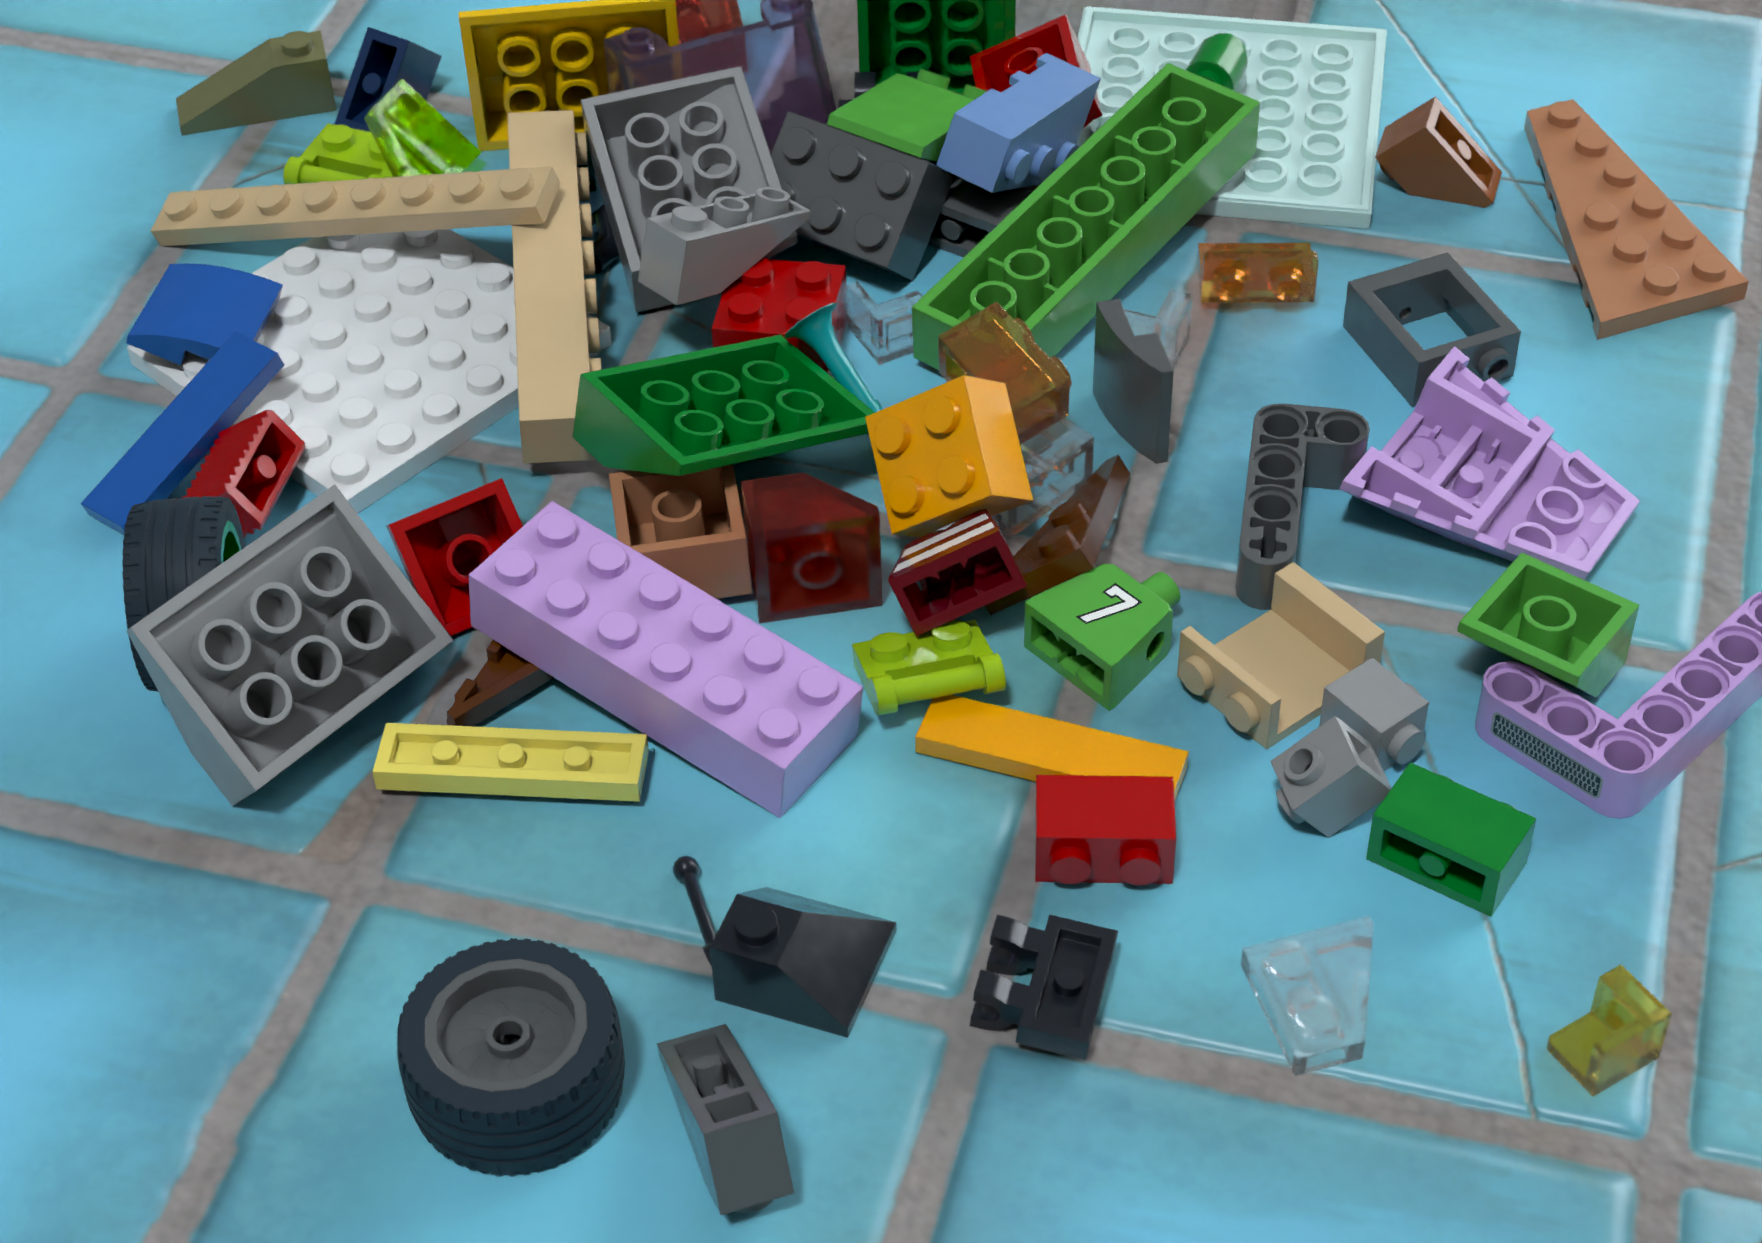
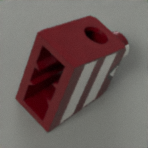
(957, 569)

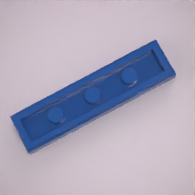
(184, 430)

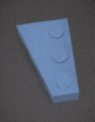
(1022, 132)

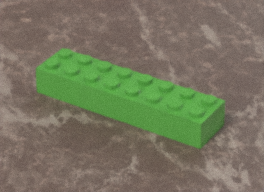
(1099, 213)

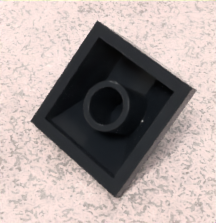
(798, 958)

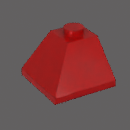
(451, 541)

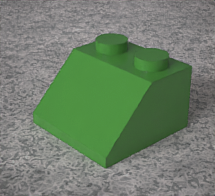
(1554, 624)

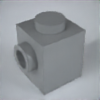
(1380, 710)
(1329, 777)

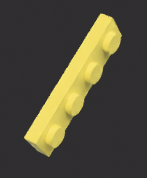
(511, 762)

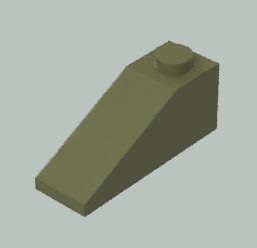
(267, 84)

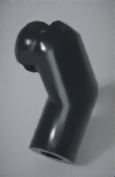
(604, 247)

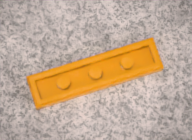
(1037, 745)

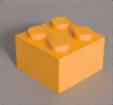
(948, 455)

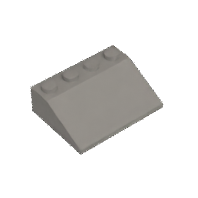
(671, 150)
(285, 643)

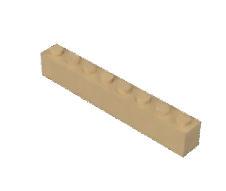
(552, 290)

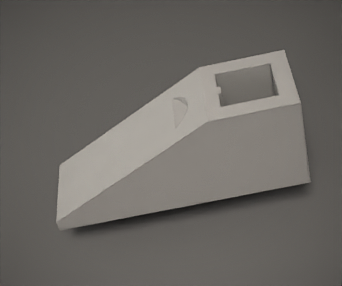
(711, 245)

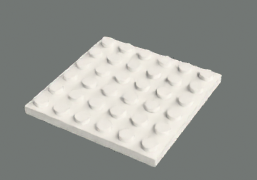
(386, 354)

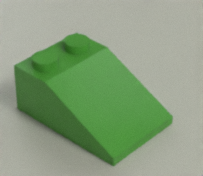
(906, 113)

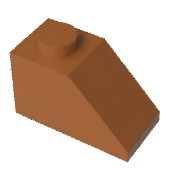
(1437, 158)

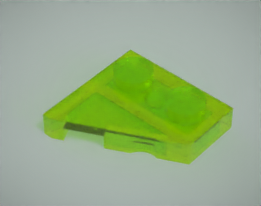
(416, 136)

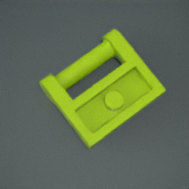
(337, 155)
(927, 666)

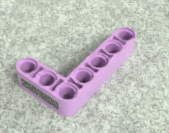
(1630, 759)

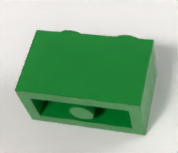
(1450, 838)

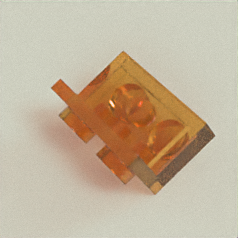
(1257, 272)

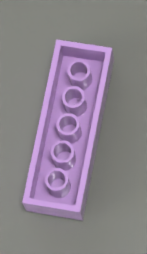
(666, 657)

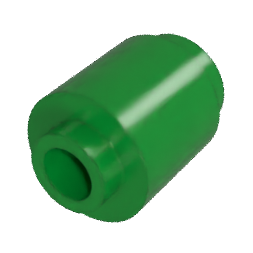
(1220, 60)

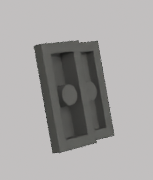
(1132, 382)

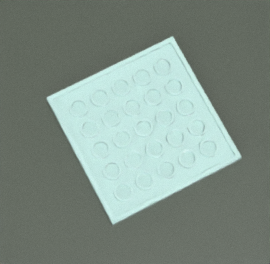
(1314, 93)

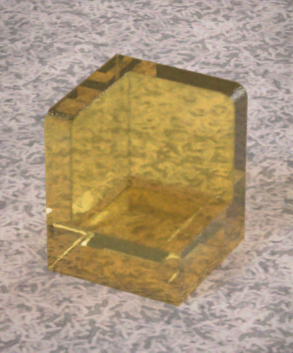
(1616, 1036)

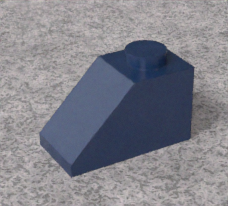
(378, 68)

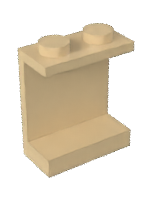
(1276, 667)

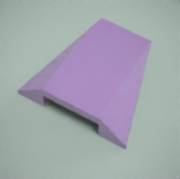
(1492, 477)

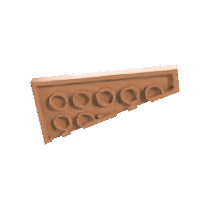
(1621, 232)

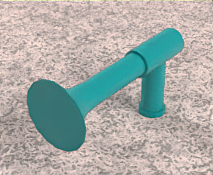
(819, 334)

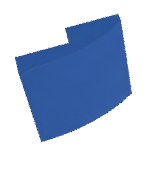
(200, 309)

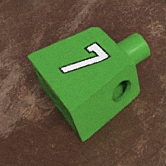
(1103, 630)

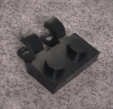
(1065, 987)

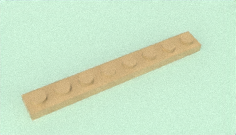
(358, 206)

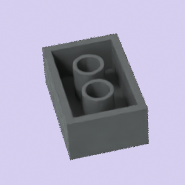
(860, 194)

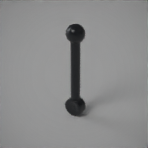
(686, 870)

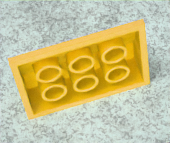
(547, 57)

